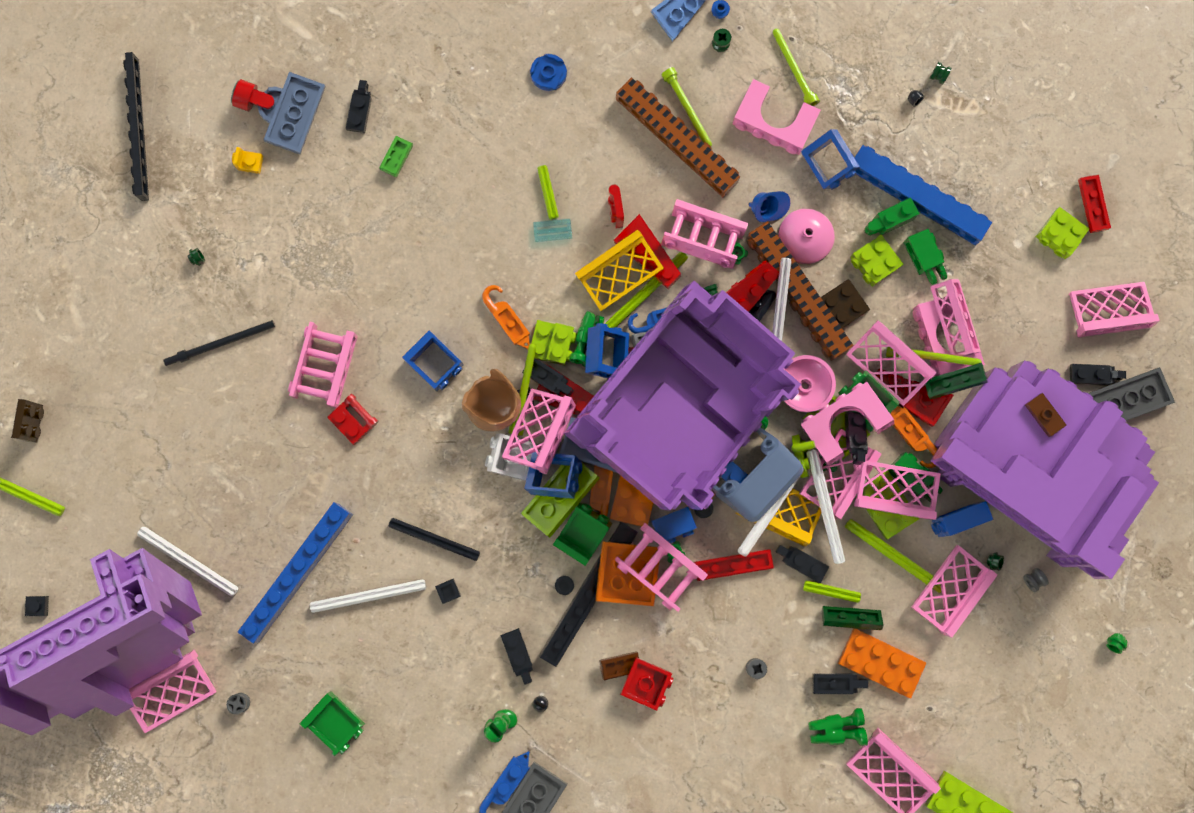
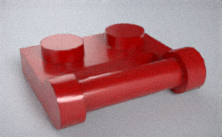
(616, 206)
(348, 424)

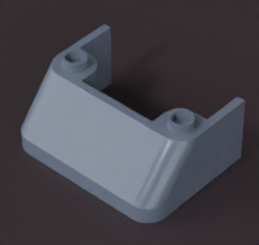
(765, 483)

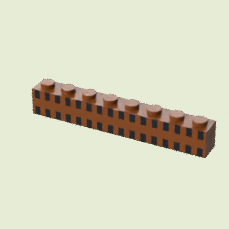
(677, 137)
(801, 294)

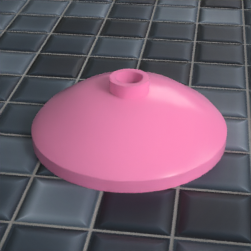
(804, 247)
(820, 383)

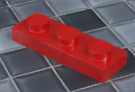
(1094, 203)

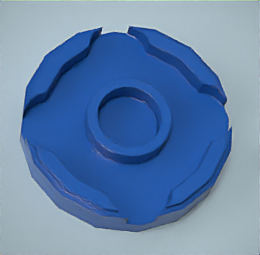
(548, 72)

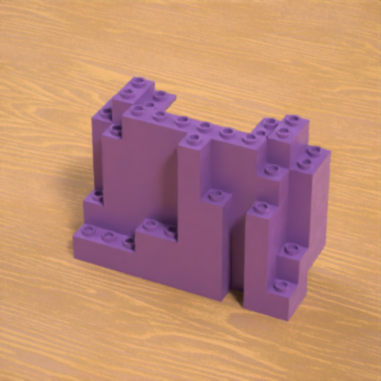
(687, 398)
(1064, 489)
(101, 646)

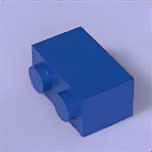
(675, 524)

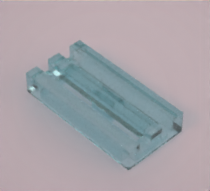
(553, 230)

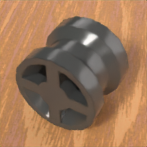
(1036, 580)
(753, 667)
(234, 705)

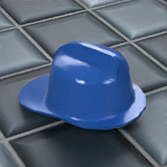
(770, 205)

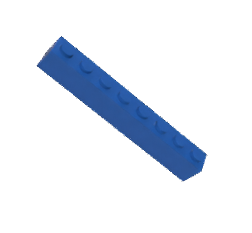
(927, 198)
(295, 573)

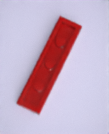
(736, 564)

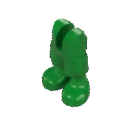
(589, 320)
(497, 727)
(833, 729)

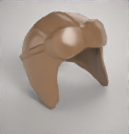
(492, 402)

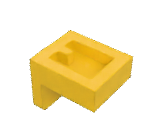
(247, 161)

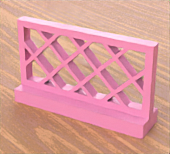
(1117, 324)
(898, 347)
(553, 437)
(850, 488)
(900, 507)
(964, 604)
(154, 681)
(908, 765)

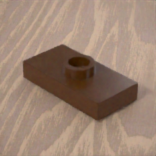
(1045, 415)
(617, 665)

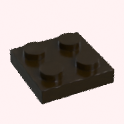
(845, 303)
(27, 421)

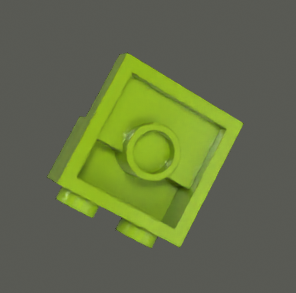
(1062, 233)
(876, 261)
(553, 342)

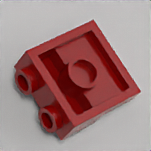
(647, 684)

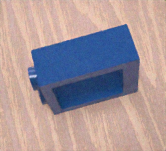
(819, 144)
(420, 347)
(595, 349)
(534, 477)
(961, 519)

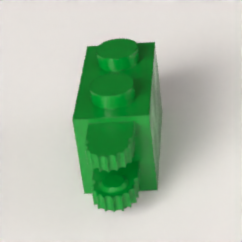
(892, 218)
(926, 255)
(910, 461)

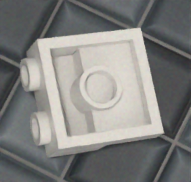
(498, 465)

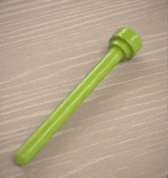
(670, 77)
(809, 97)
(939, 357)
(525, 383)

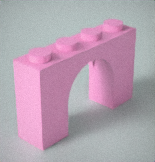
(750, 119)
(928, 320)
(861, 400)

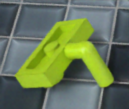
(799, 448)

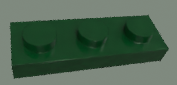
(956, 381)
(852, 618)

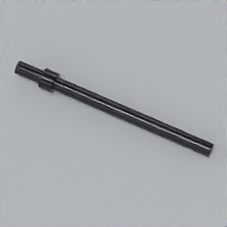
(184, 355)

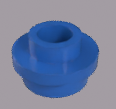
(720, 13)

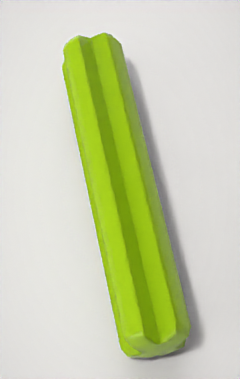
(548, 192)
(832, 591)

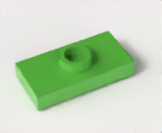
(396, 156)

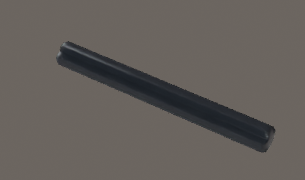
(434, 539)

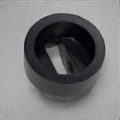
(915, 97)
(542, 699)

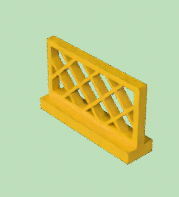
(612, 255)
(790, 531)

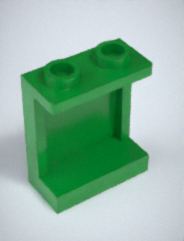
(883, 394)
(583, 533)
(333, 723)

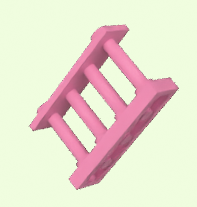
(709, 219)
(337, 378)
(663, 549)

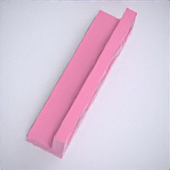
(960, 313)

